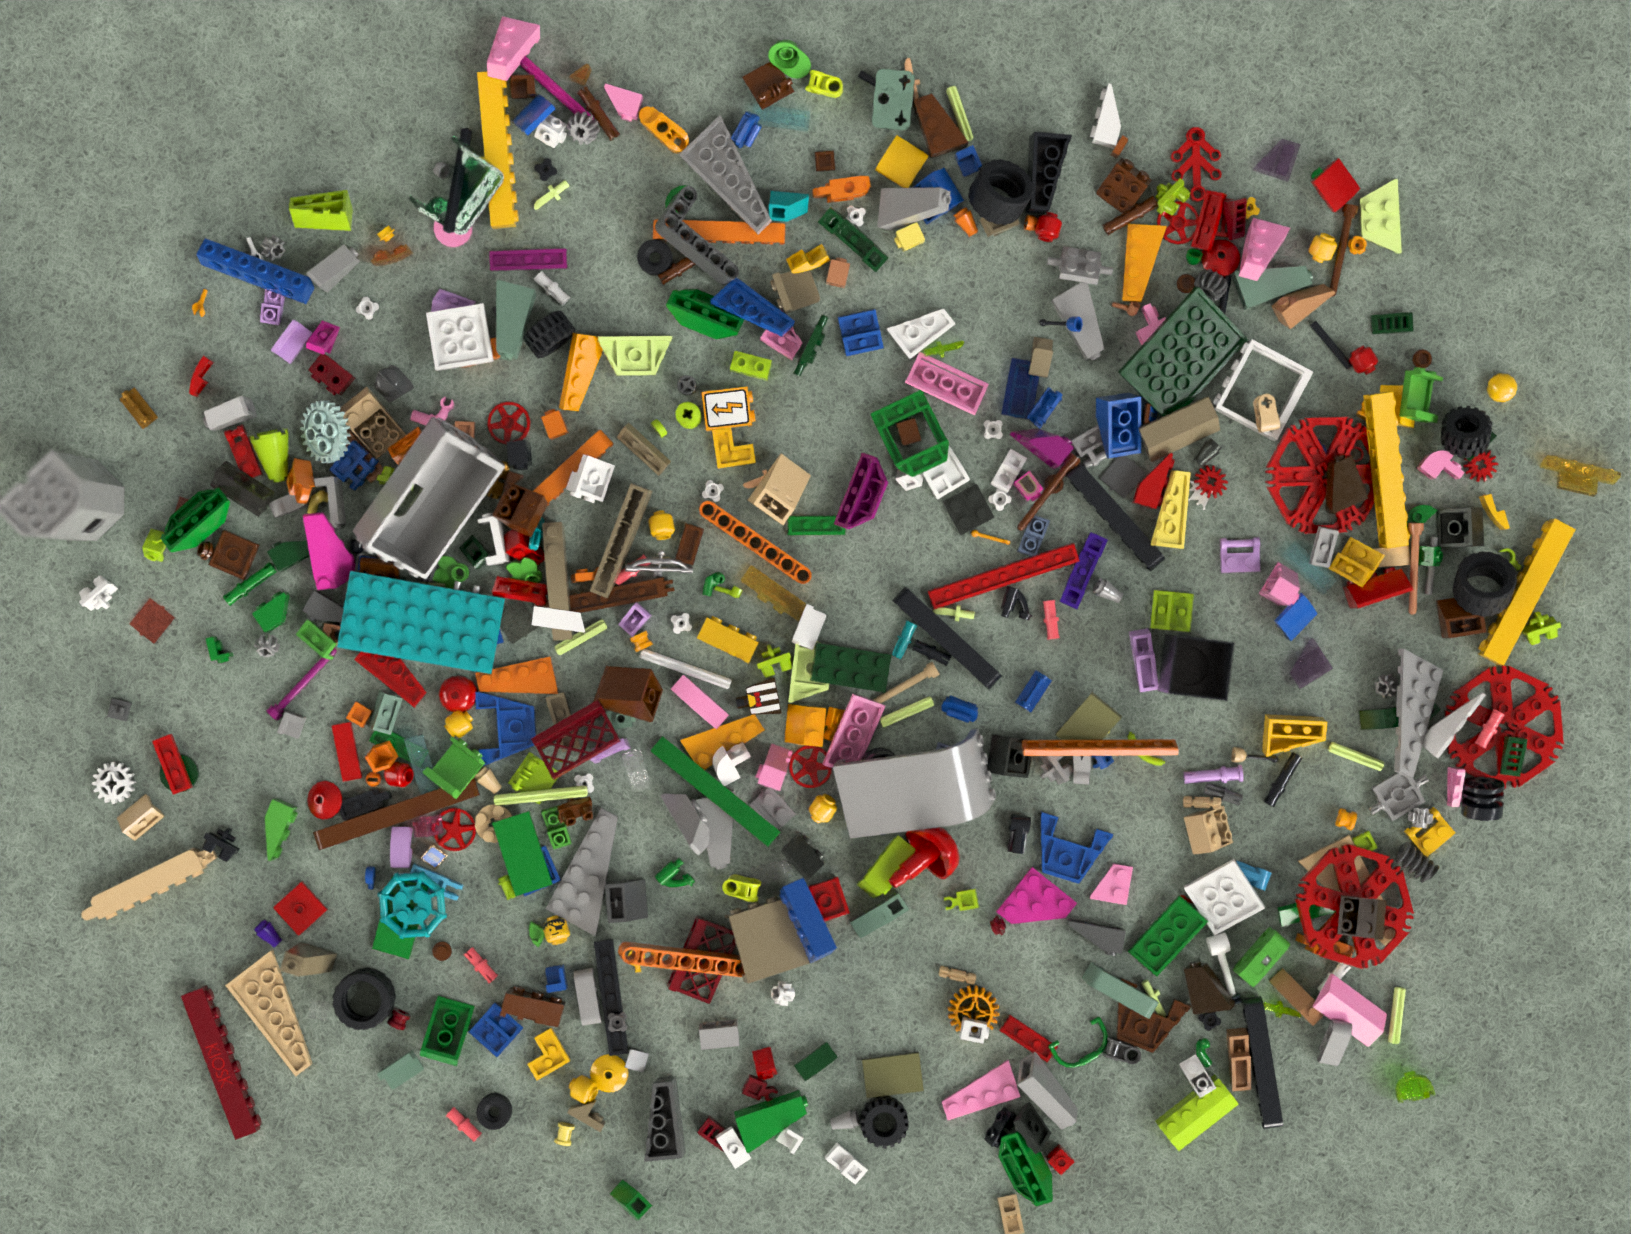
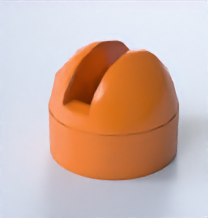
(1032, 220)
(373, 775)

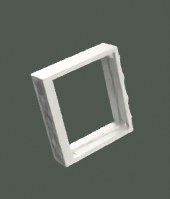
(1292, 400)

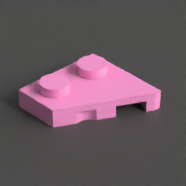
(1114, 885)

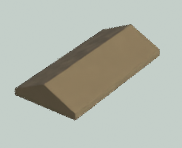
(1179, 428)

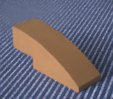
(1239, 1059)

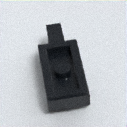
(363, 803)

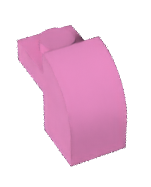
(1153, 323)
(1436, 462)

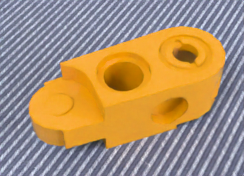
(653, 118)

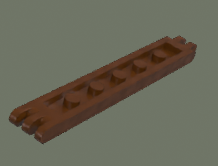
(619, 595)

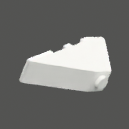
(1443, 732)

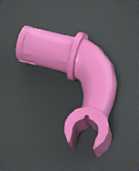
(423, 418)

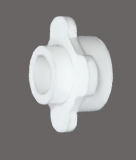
(859, 212)
(361, 309)
(989, 425)
(708, 494)
(999, 504)
(676, 621)
(588, 779)

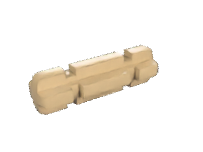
(1202, 802)
(957, 975)

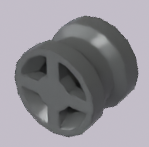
(687, 382)

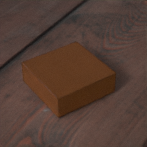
(825, 161)

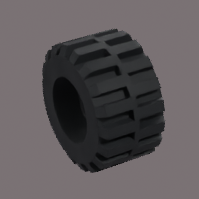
(549, 334)
(1466, 420)
(889, 1137)

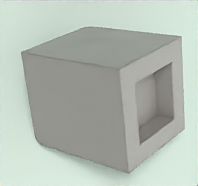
(291, 724)

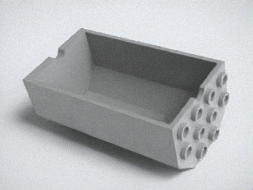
(453, 480)
(65, 499)

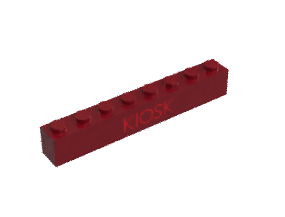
(221, 1062)

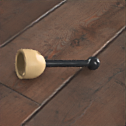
(1240, 756)

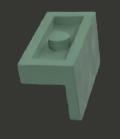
(385, 712)
(401, 1070)

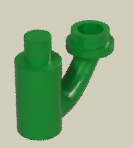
(669, 871)

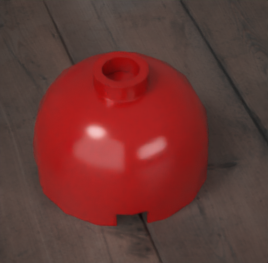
(457, 693)

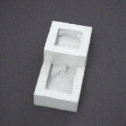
(1008, 471)
(846, 1163)

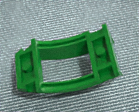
(900, 411)

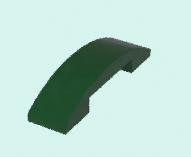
(853, 238)

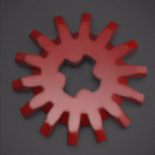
(1473, 468)
(1209, 489)

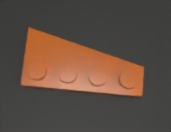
(524, 677)

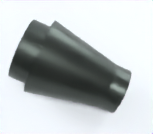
(1208, 451)

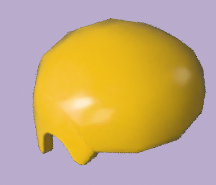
(1502, 387)

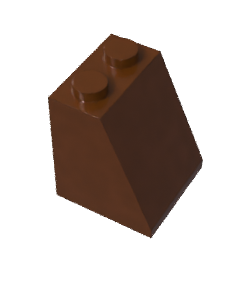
(631, 692)

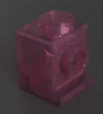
(428, 826)

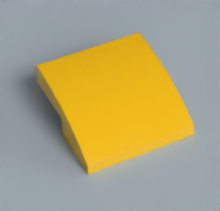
(901, 162)
(1356, 562)

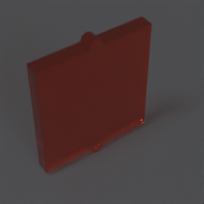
(152, 620)

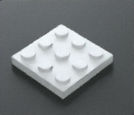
(459, 337)
(1224, 896)

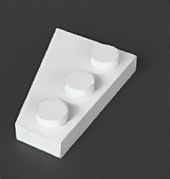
(920, 332)

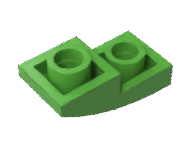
(557, 831)

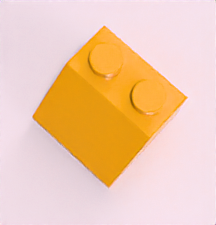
(805, 725)

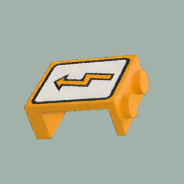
(728, 408)

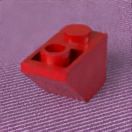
(517, 546)

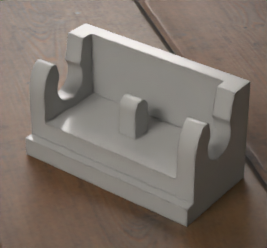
(719, 1034)

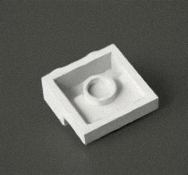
(590, 479)

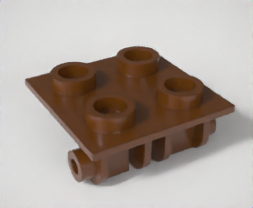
(768, 85)

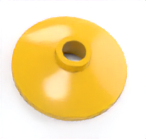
(614, 1065)

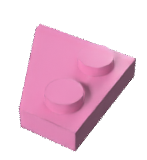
(786, 345)
(1455, 782)

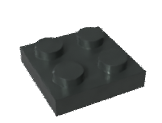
(968, 509)
(1032, 1128)

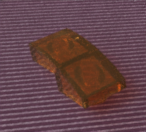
(385, 258)

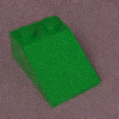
(447, 1031)

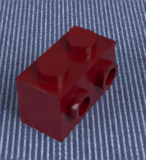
(331, 374)

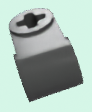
(1118, 1051)

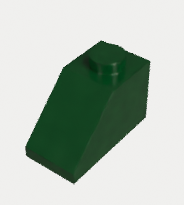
(1378, 718)

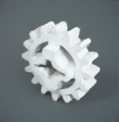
(113, 790)

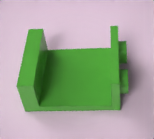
(455, 768)

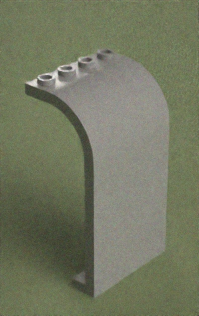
(916, 789)

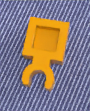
(832, 721)

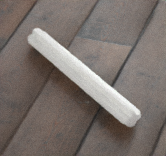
(685, 668)

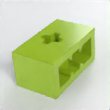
(750, 365)

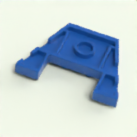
(515, 726)
(1066, 858)

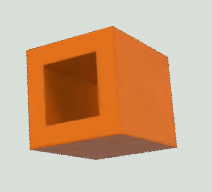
(554, 424)

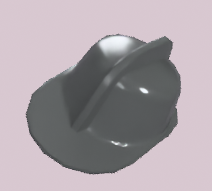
(392, 383)

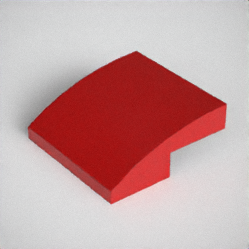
(1335, 185)

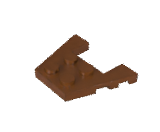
(1146, 1032)

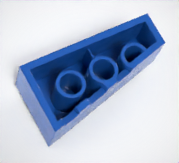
(807, 920)

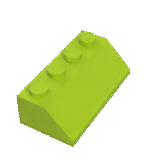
(1196, 1114)

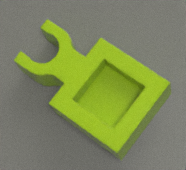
(965, 900)

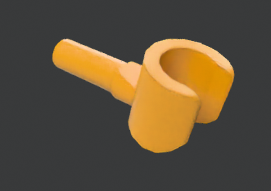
(199, 305)

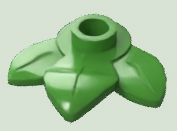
(525, 570)
(447, 572)

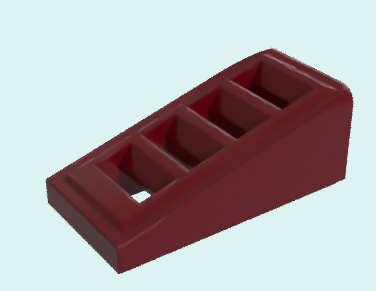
(1235, 214)
(701, 1131)

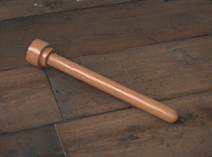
(1415, 530)

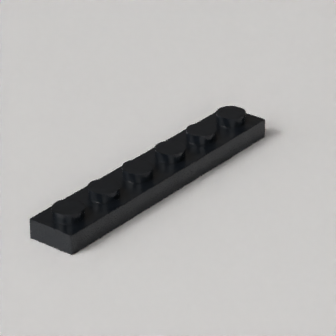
(610, 993)

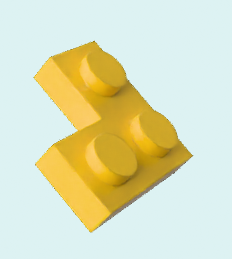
(727, 454)
(553, 1054)

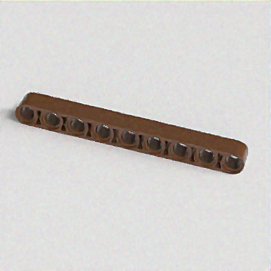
(390, 816)

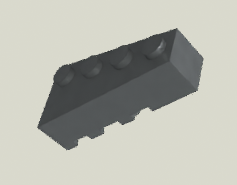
(665, 1122)

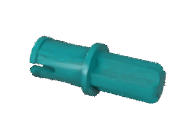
(537, 535)
(904, 639)

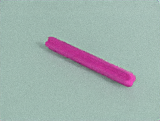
(551, 86)

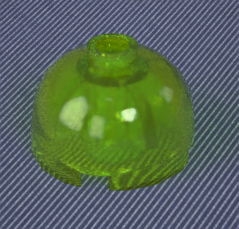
(1413, 1087)

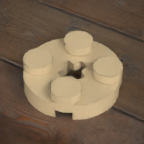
(484, 818)

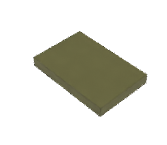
(1089, 721)
(892, 1075)

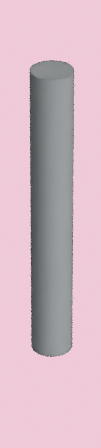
(1430, 570)

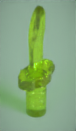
(940, 349)
(1279, 1009)

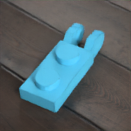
(440, 879)

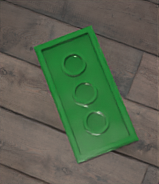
(522, 853)
(1168, 935)
(386, 939)

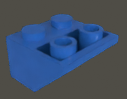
(941, 179)

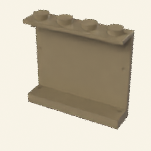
(766, 939)

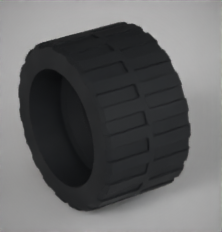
(993, 205)
(1486, 565)
(347, 1015)

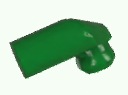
(711, 581)
(1201, 1046)

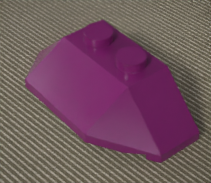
(862, 493)

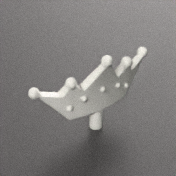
(1196, 495)

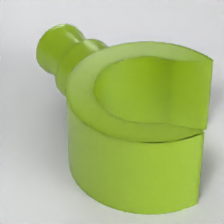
(1512, 558)

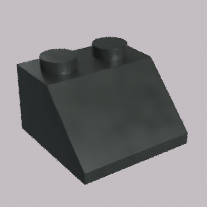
(1460, 527)
(1007, 757)
(803, 856)

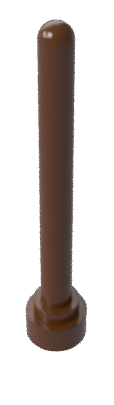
(1349, 212)
(1070, 461)

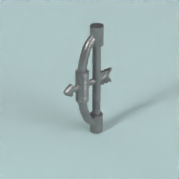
(658, 570)

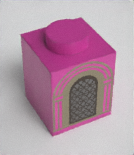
(1028, 486)

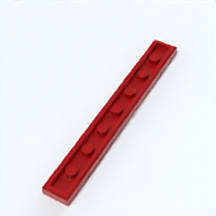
(1003, 576)

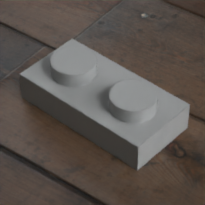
(1323, 546)

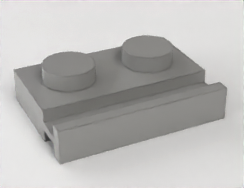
(773, 808)

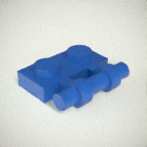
(349, 463)

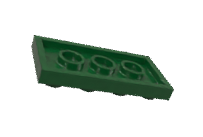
(850, 667)

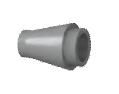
(1106, 590)
(847, 1120)

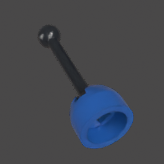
(1073, 323)

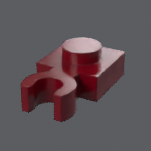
(756, 1087)

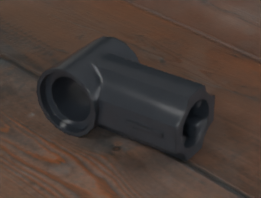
(1018, 833)

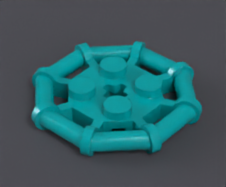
(405, 913)

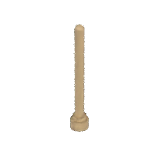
(929, 671)

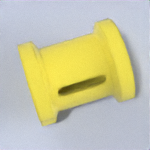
(564, 1133)

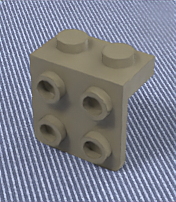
(795, 290)

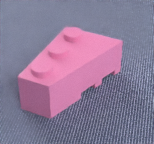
(510, 46)
(1260, 247)
(775, 767)

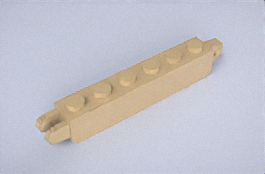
(151, 881)

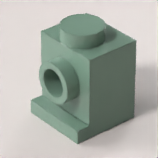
(613, 716)

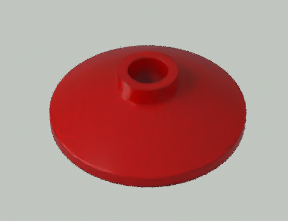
(1223, 266)
(331, 800)

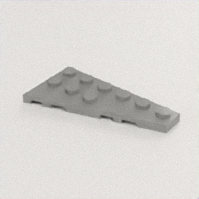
(722, 168)
(1414, 707)
(583, 884)

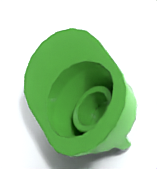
(789, 59)

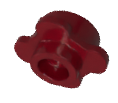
(998, 926)

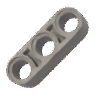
(586, 996)
(1335, 1042)

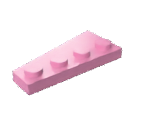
(989, 1090)

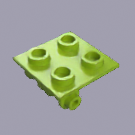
(532, 775)

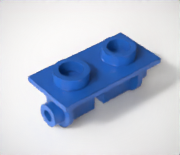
(1044, 407)
(1033, 691)

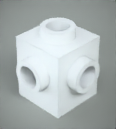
(551, 131)

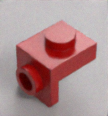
(764, 1063)

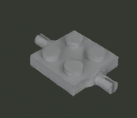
(1080, 265)
(1398, 795)

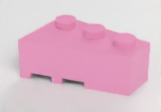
(1281, 586)

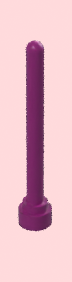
(277, 710)

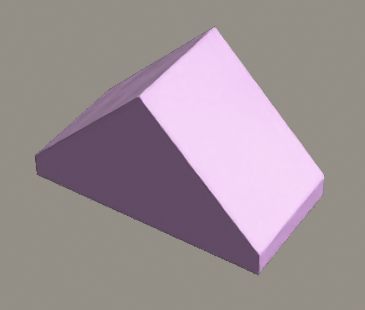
(634, 619)

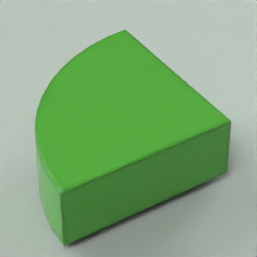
(536, 933)

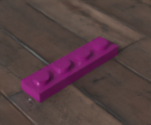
(528, 260)

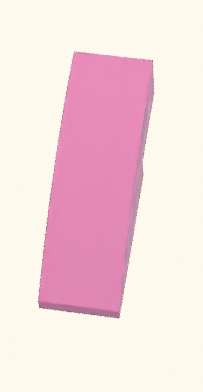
(699, 701)

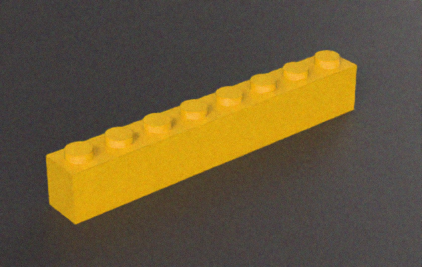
(496, 148)
(1386, 470)
(1528, 589)

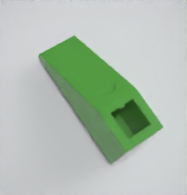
(277, 821)

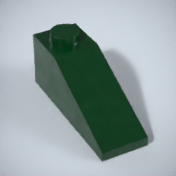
(288, 554)

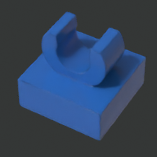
(1103, 761)

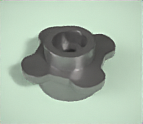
(612, 1022)

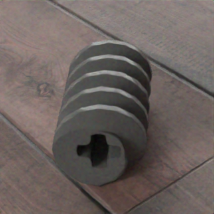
(1416, 862)

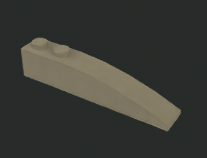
(621, 539)
(556, 573)

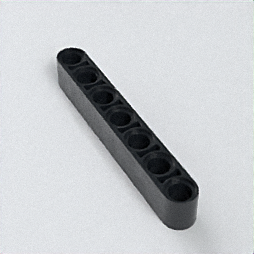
(1115, 516)
(947, 638)
(1263, 1062)

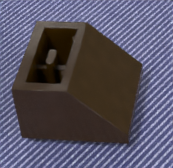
(1362, 917)

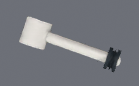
(1218, 946)

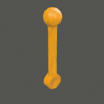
(975, 533)

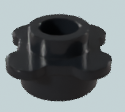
(540, 169)
(1208, 1025)

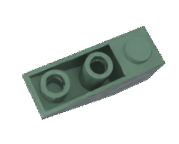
(880, 914)

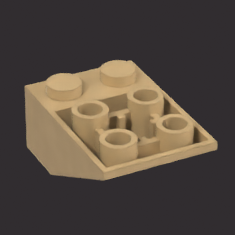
(371, 422)
(780, 489)

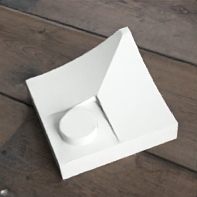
(946, 476)

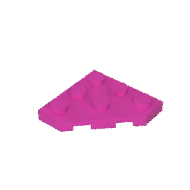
(1035, 900)

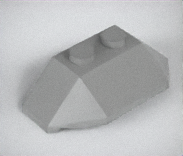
(689, 820)

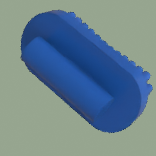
(746, 130)
(960, 709)

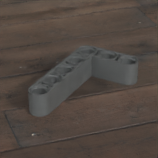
(692, 239)

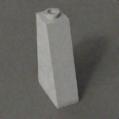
(909, 205)
(1079, 303)
(719, 834)
(1046, 1091)

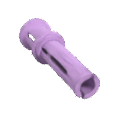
(1223, 774)

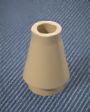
(488, 780)

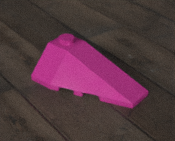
(328, 554)

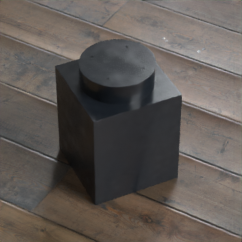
(1211, 669)

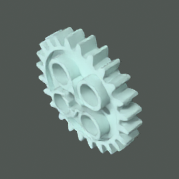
(325, 431)

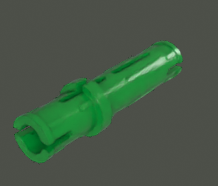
(242, 589)

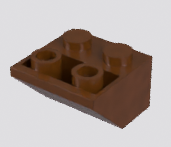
(520, 509)
(1456, 621)

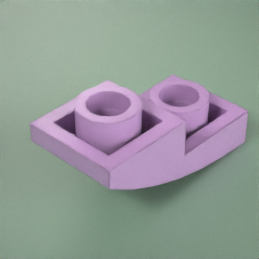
(272, 308)
(400, 847)

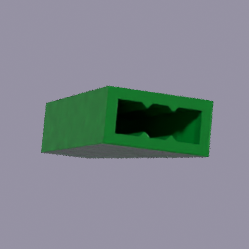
(768, 1118)

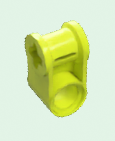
(823, 83)
(746, 887)

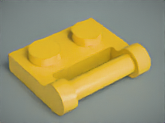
(1433, 837)

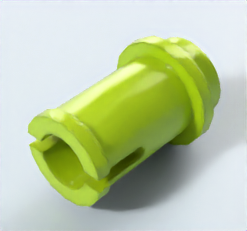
(507, 887)

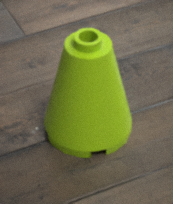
(272, 452)

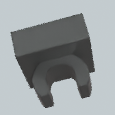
(119, 709)

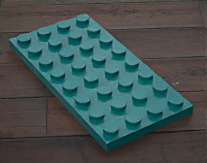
(420, 622)

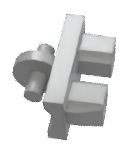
(1053, 769)

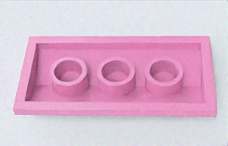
(945, 384)
(854, 730)
(1345, 1004)

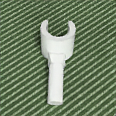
(254, 252)

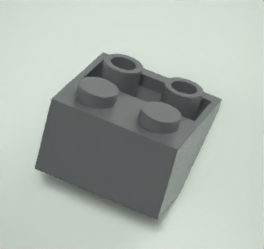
(626, 900)

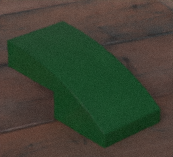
(816, 1061)

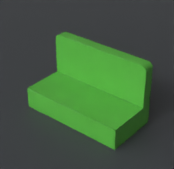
(317, 639)

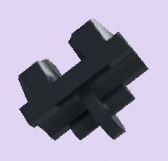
(213, 840)

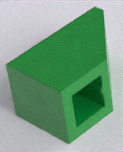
(273, 613)
(630, 1200)

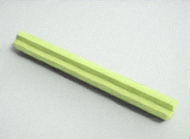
(540, 795)

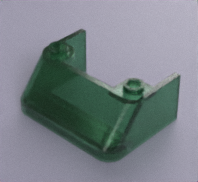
(478, 188)

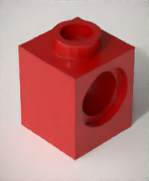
(1059, 1159)

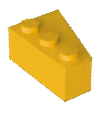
(728, 639)
(1290, 732)

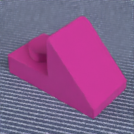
(323, 338)

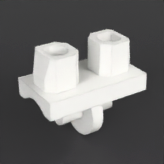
(98, 596)

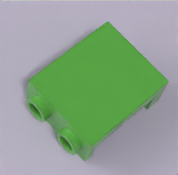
(1417, 395)

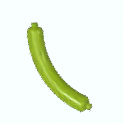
(1148, 758)

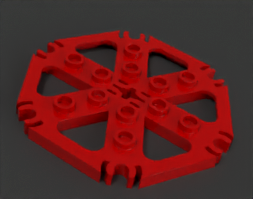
(1307, 475)
(1520, 715)
(1350, 886)

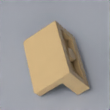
(139, 818)

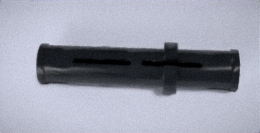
(1282, 780)

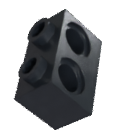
(519, 454)

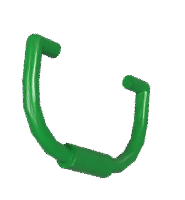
(1088, 1058)

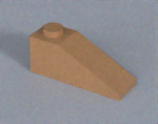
(1299, 304)
(1296, 996)

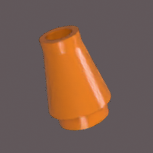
(966, 221)

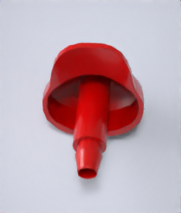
(933, 851)

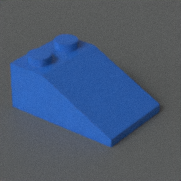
(1119, 423)

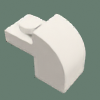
(725, 762)

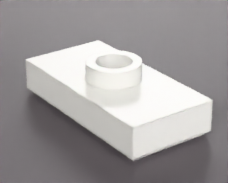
(733, 1147)

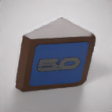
(1149, 414)

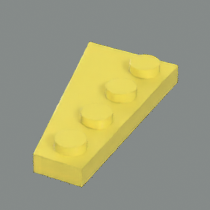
(1173, 512)

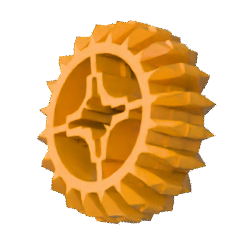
(964, 1009)

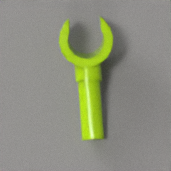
(735, 592)

